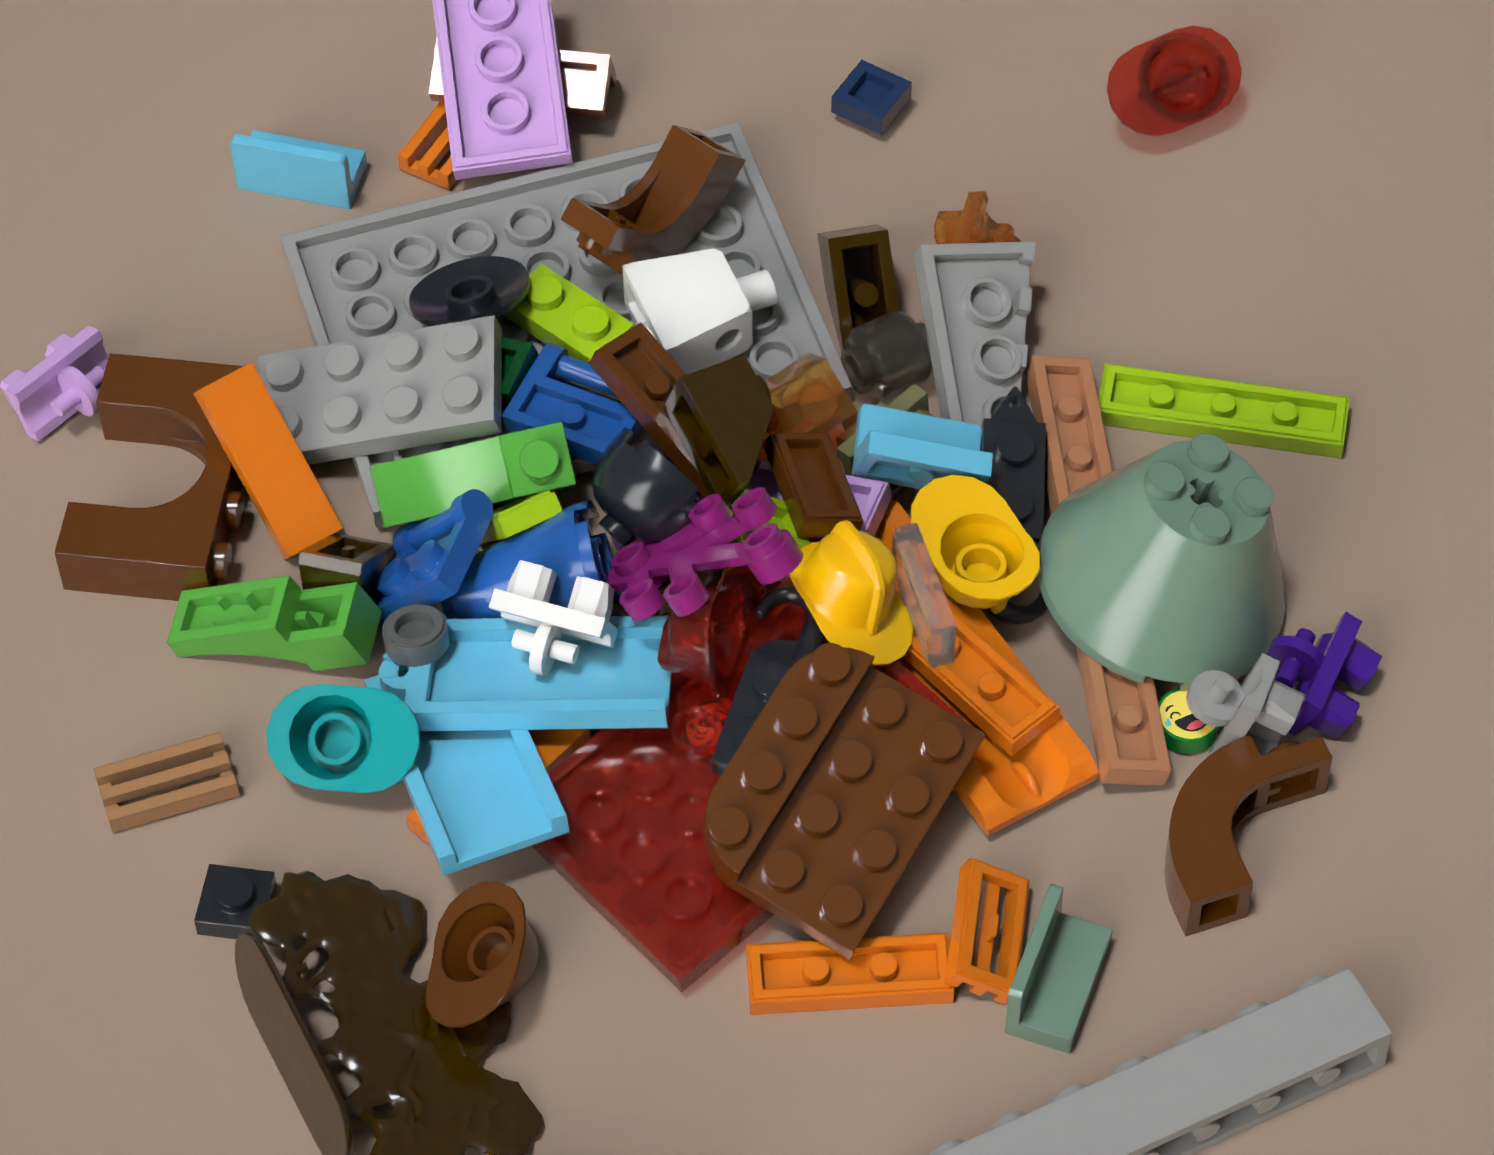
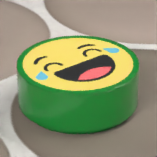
(1181, 728)

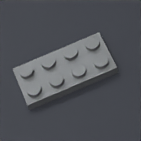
(389, 389)

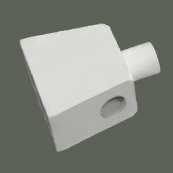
(696, 305)

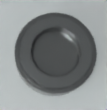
(415, 635)

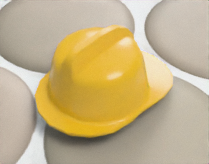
(974, 542)
(853, 594)

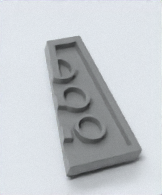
(975, 322)

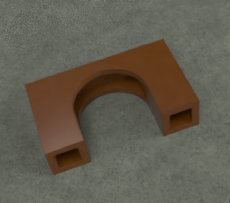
(167, 545)

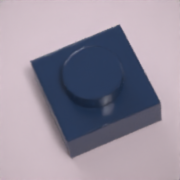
(871, 97)

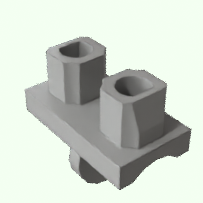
(1254, 708)

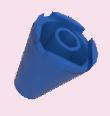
(557, 543)

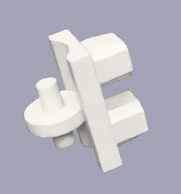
(528, 604)

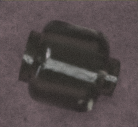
(887, 356)

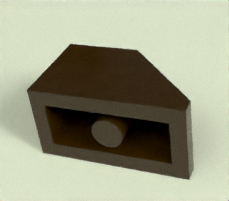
(857, 276)
(722, 423)

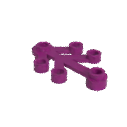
(703, 546)

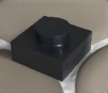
(230, 898)

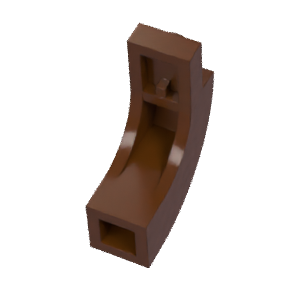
(663, 207)
(1228, 788)

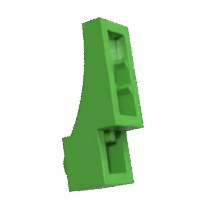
(498, 466)
(279, 621)

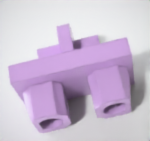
(59, 384)

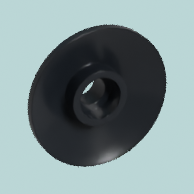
(469, 290)

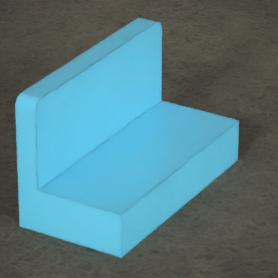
(298, 168)
(916, 448)

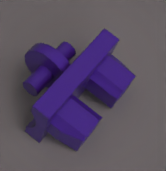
(1318, 666)

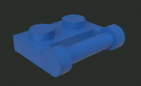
(587, 418)
(434, 554)

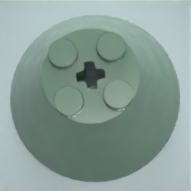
(1167, 565)

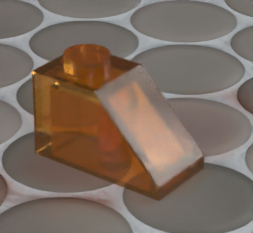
(806, 399)

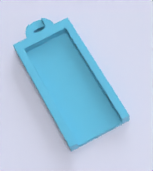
(490, 685)
(481, 794)

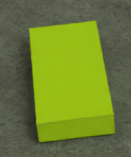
(521, 515)

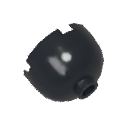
(641, 492)

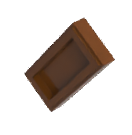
(811, 482)

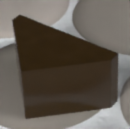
(343, 561)

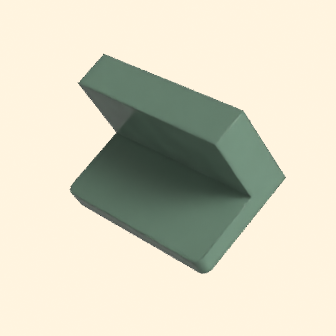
(1056, 976)

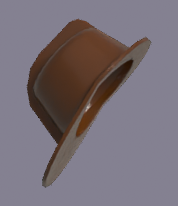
(479, 955)

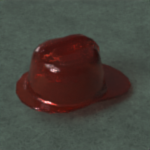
(1174, 80)
(714, 637)

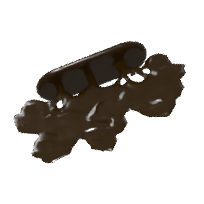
(383, 1027)

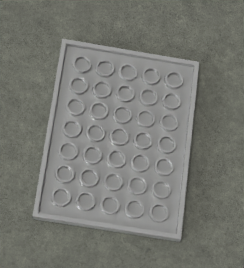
(361, 270)

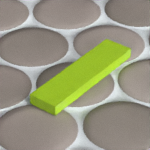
(1224, 408)

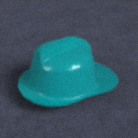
(343, 738)

